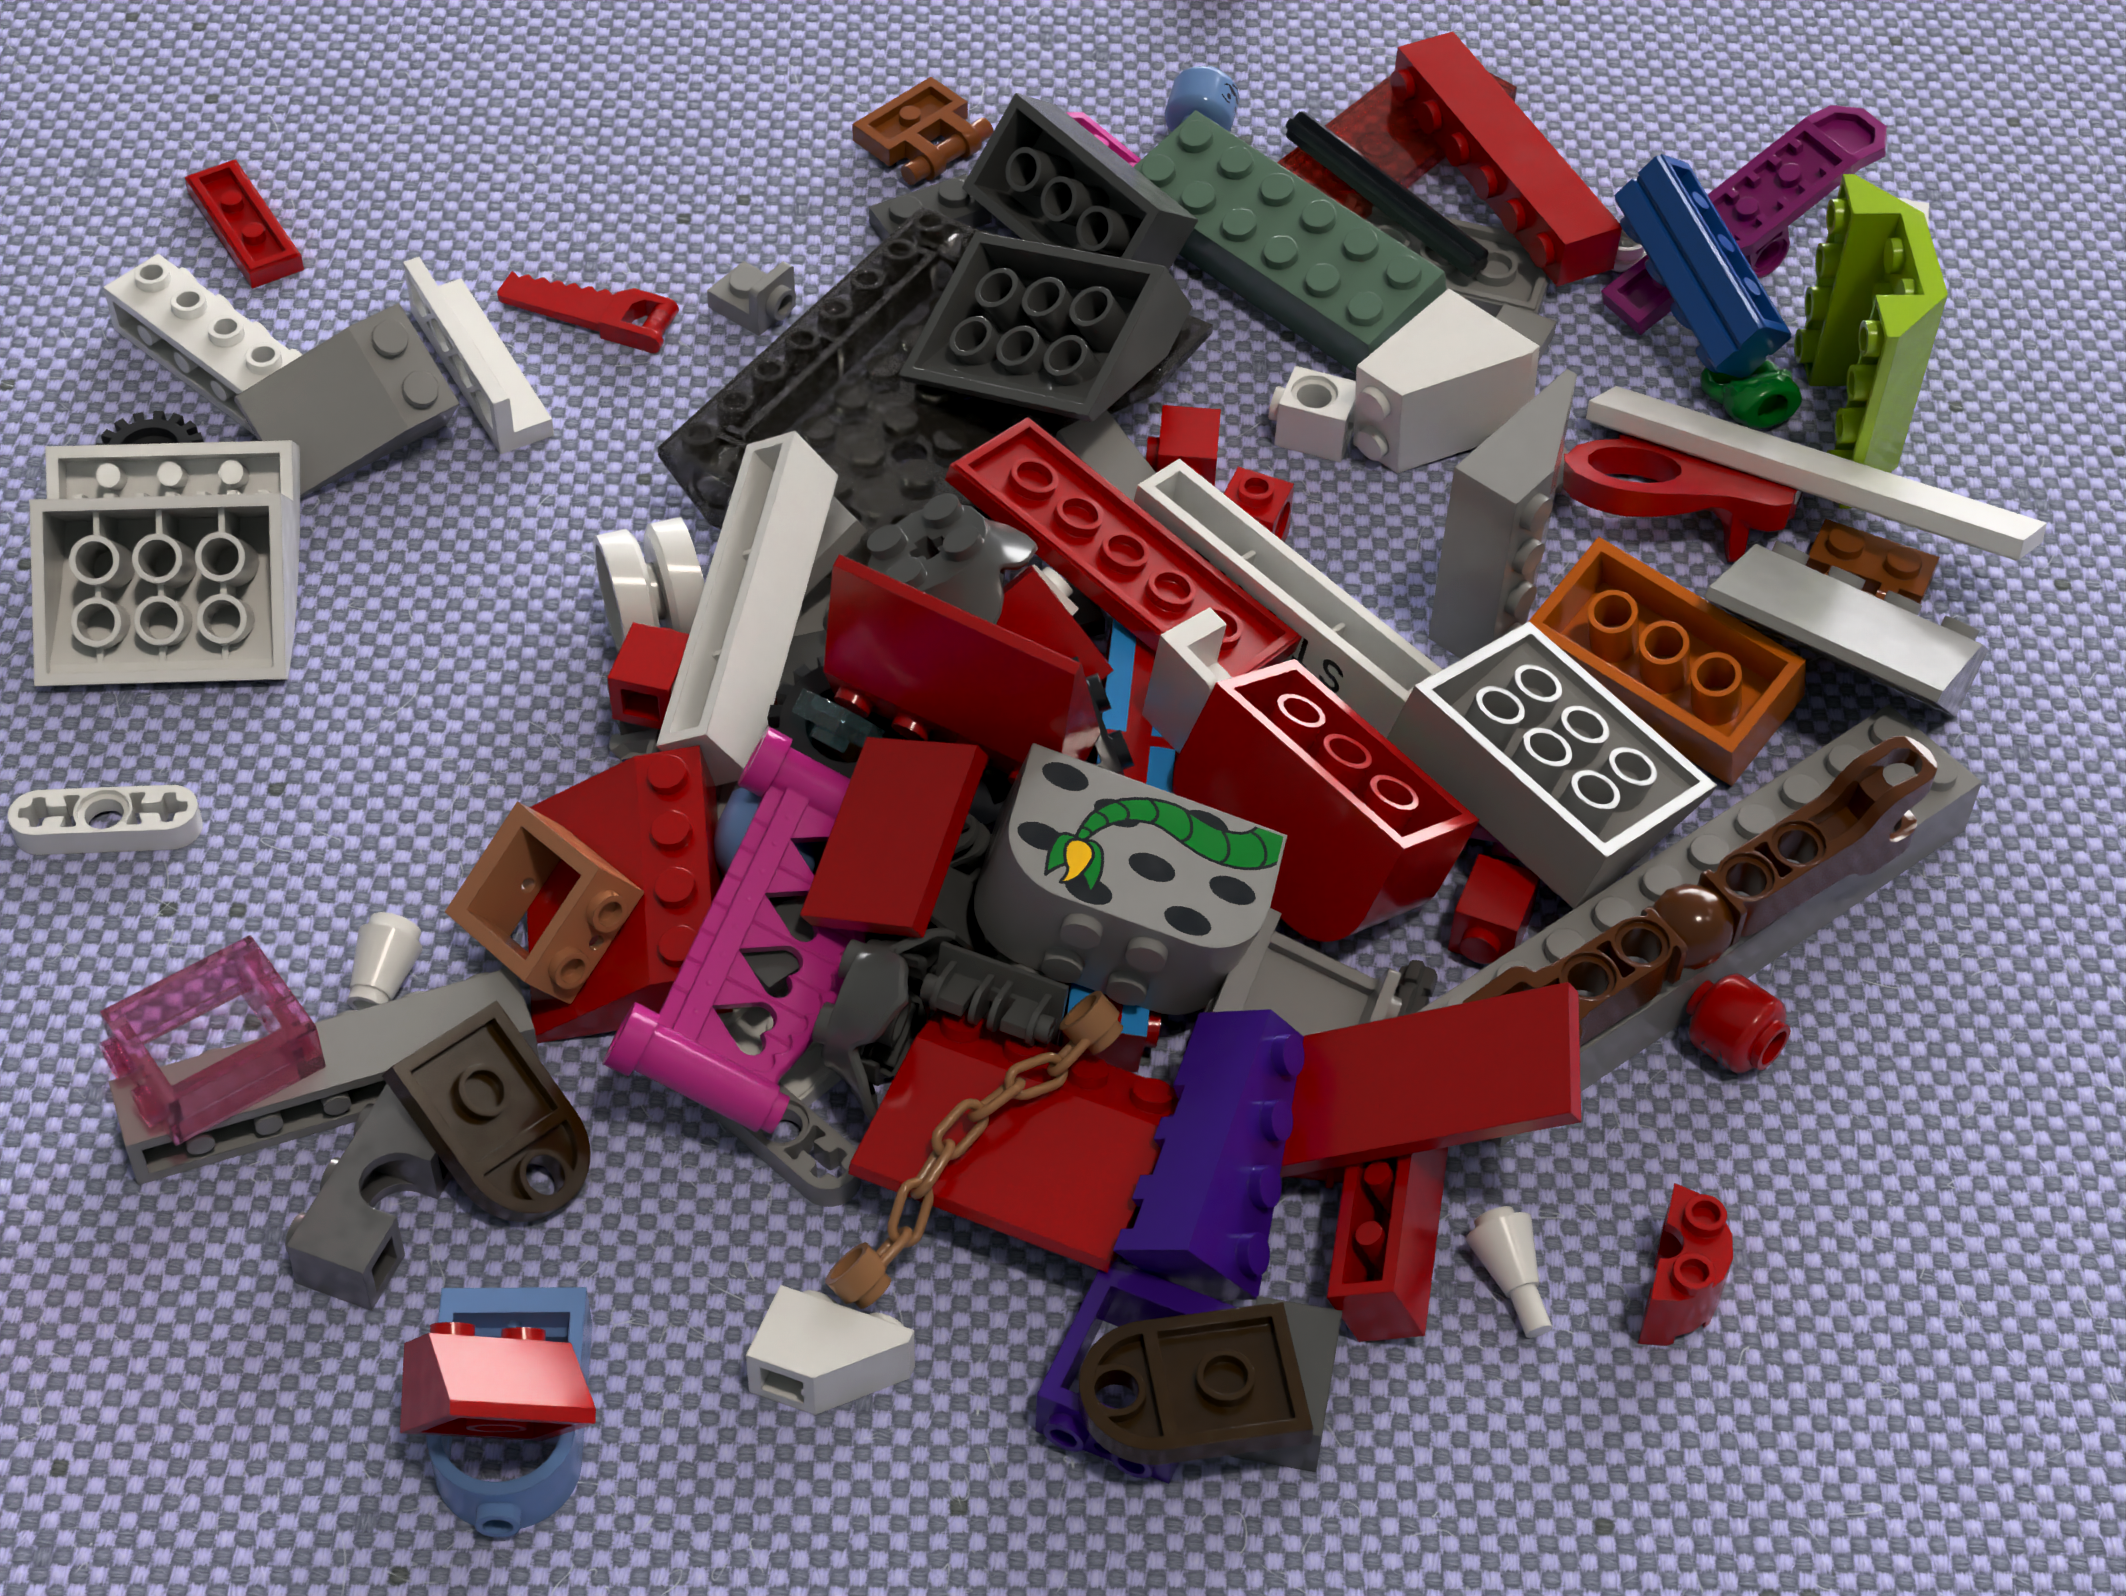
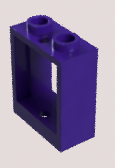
(1118, 1299)

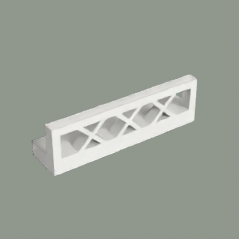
(477, 360)

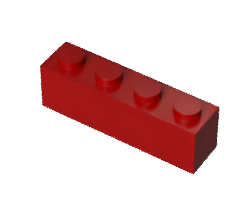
(1387, 1244)

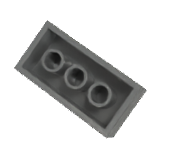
(1073, 191)

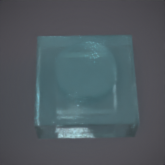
(833, 723)

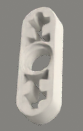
(58, 805)

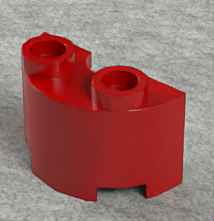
(1689, 1267)

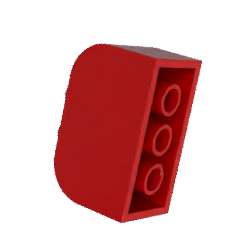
(1357, 814)

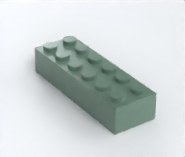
(1289, 243)

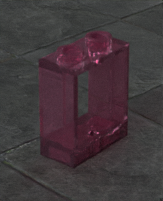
(232, 1083)

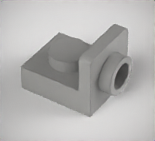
(754, 297)

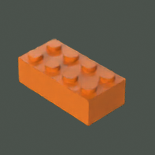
(1674, 658)

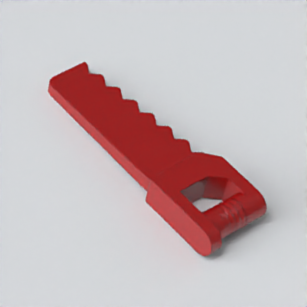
(595, 310)

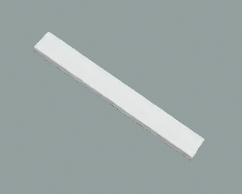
(1818, 473)

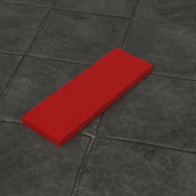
(1113, 546)
(1437, 1079)

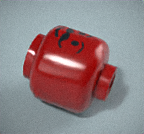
(1737, 1023)

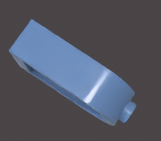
(510, 1505)

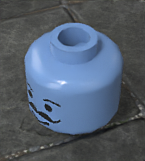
(1202, 90)

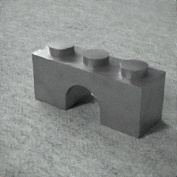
(342, 1240)

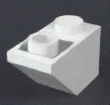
(825, 1353)

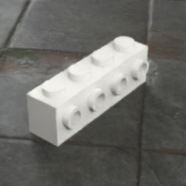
(194, 333)

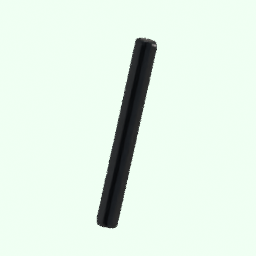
(1387, 194)

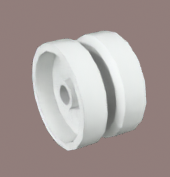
(650, 592)

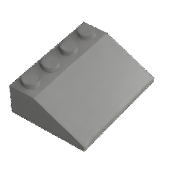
(1500, 524)
(1851, 626)
(1549, 761)

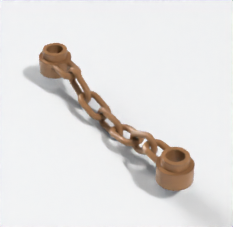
(861, 1271)

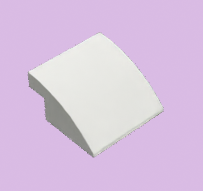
(165, 563)

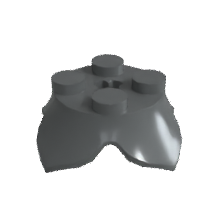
(952, 554)
(876, 1011)

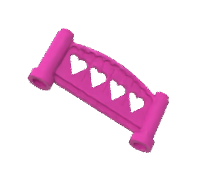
(687, 1041)

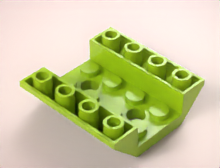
(1872, 318)

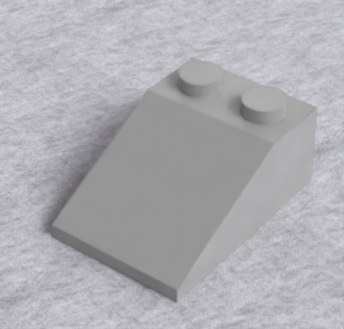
(352, 398)

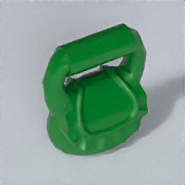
(1755, 401)

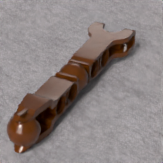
(1693, 925)

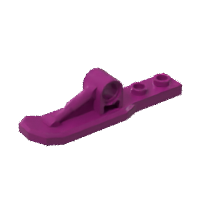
(1766, 199)

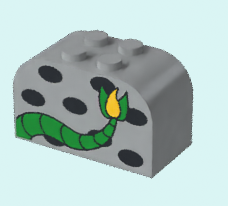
(1123, 884)

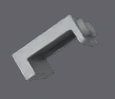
(1304, 985)

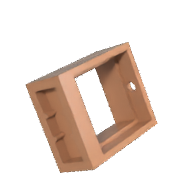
(510, 879)

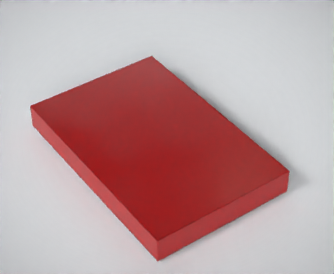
(894, 836)

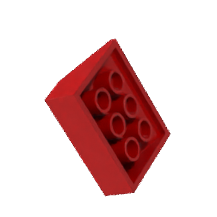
(950, 672)
(657, 829)
(1044, 1166)

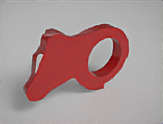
(1682, 487)

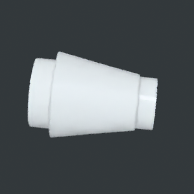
(382, 959)

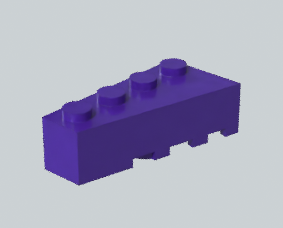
(1219, 1158)

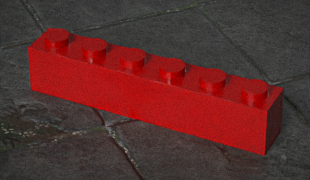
(1506, 159)

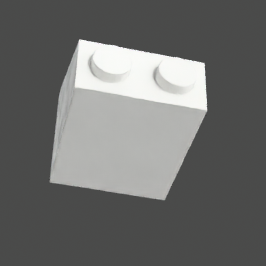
(1441, 385)

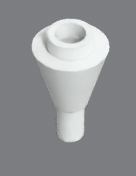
(1508, 1252)

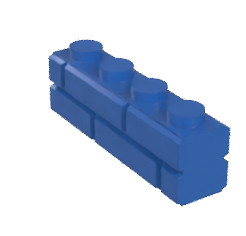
(1701, 267)

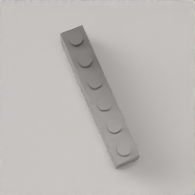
(356, 1053)

